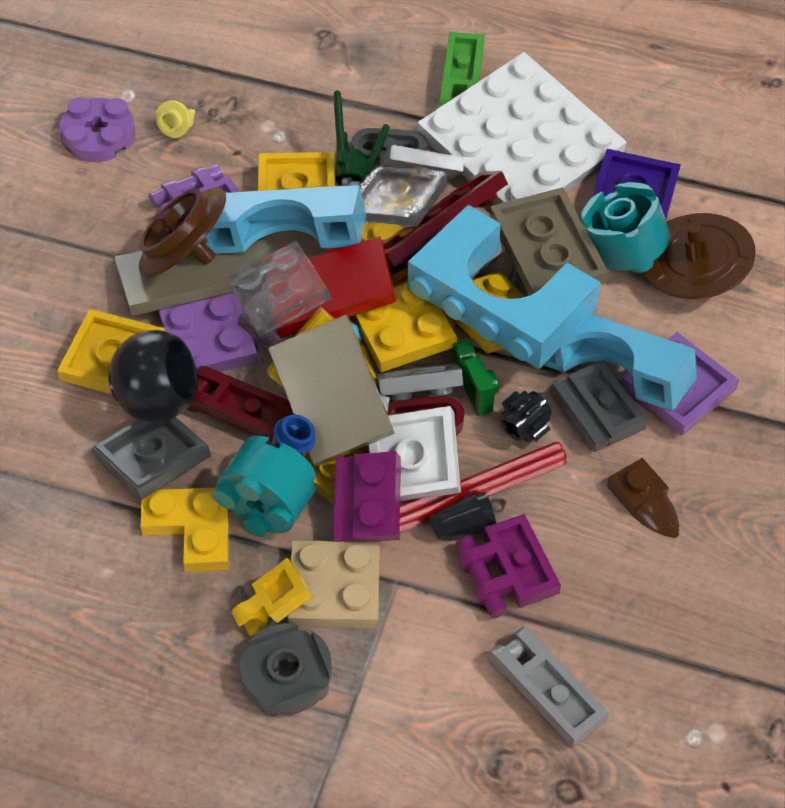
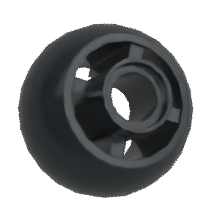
(153, 376)

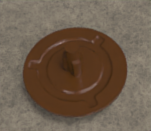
(181, 230)
(703, 257)

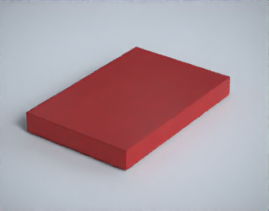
(356, 280)

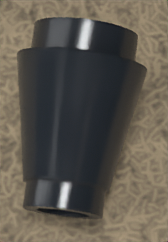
(463, 517)

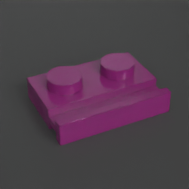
(367, 497)

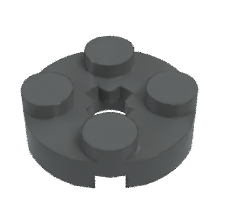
(292, 693)

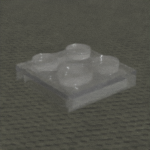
(401, 194)
(278, 288)

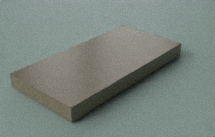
(187, 280)

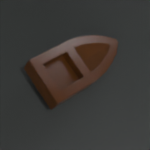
(645, 497)

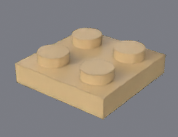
(342, 583)

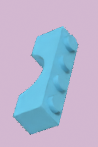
(329, 214)
(659, 366)

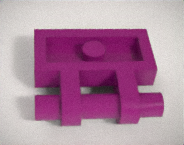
(520, 560)

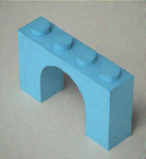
(525, 326)

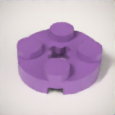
(97, 112)

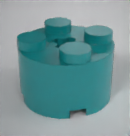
(627, 227)
(266, 486)

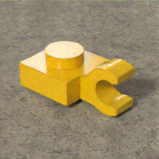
(277, 596)

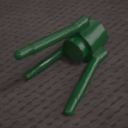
(353, 161)

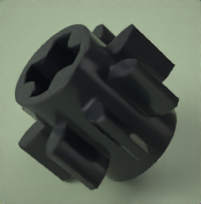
(525, 416)

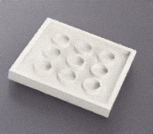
(522, 126)

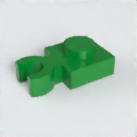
(477, 381)

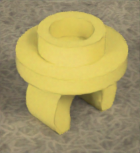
(174, 118)

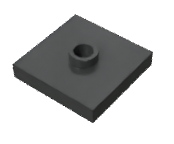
(151, 454)

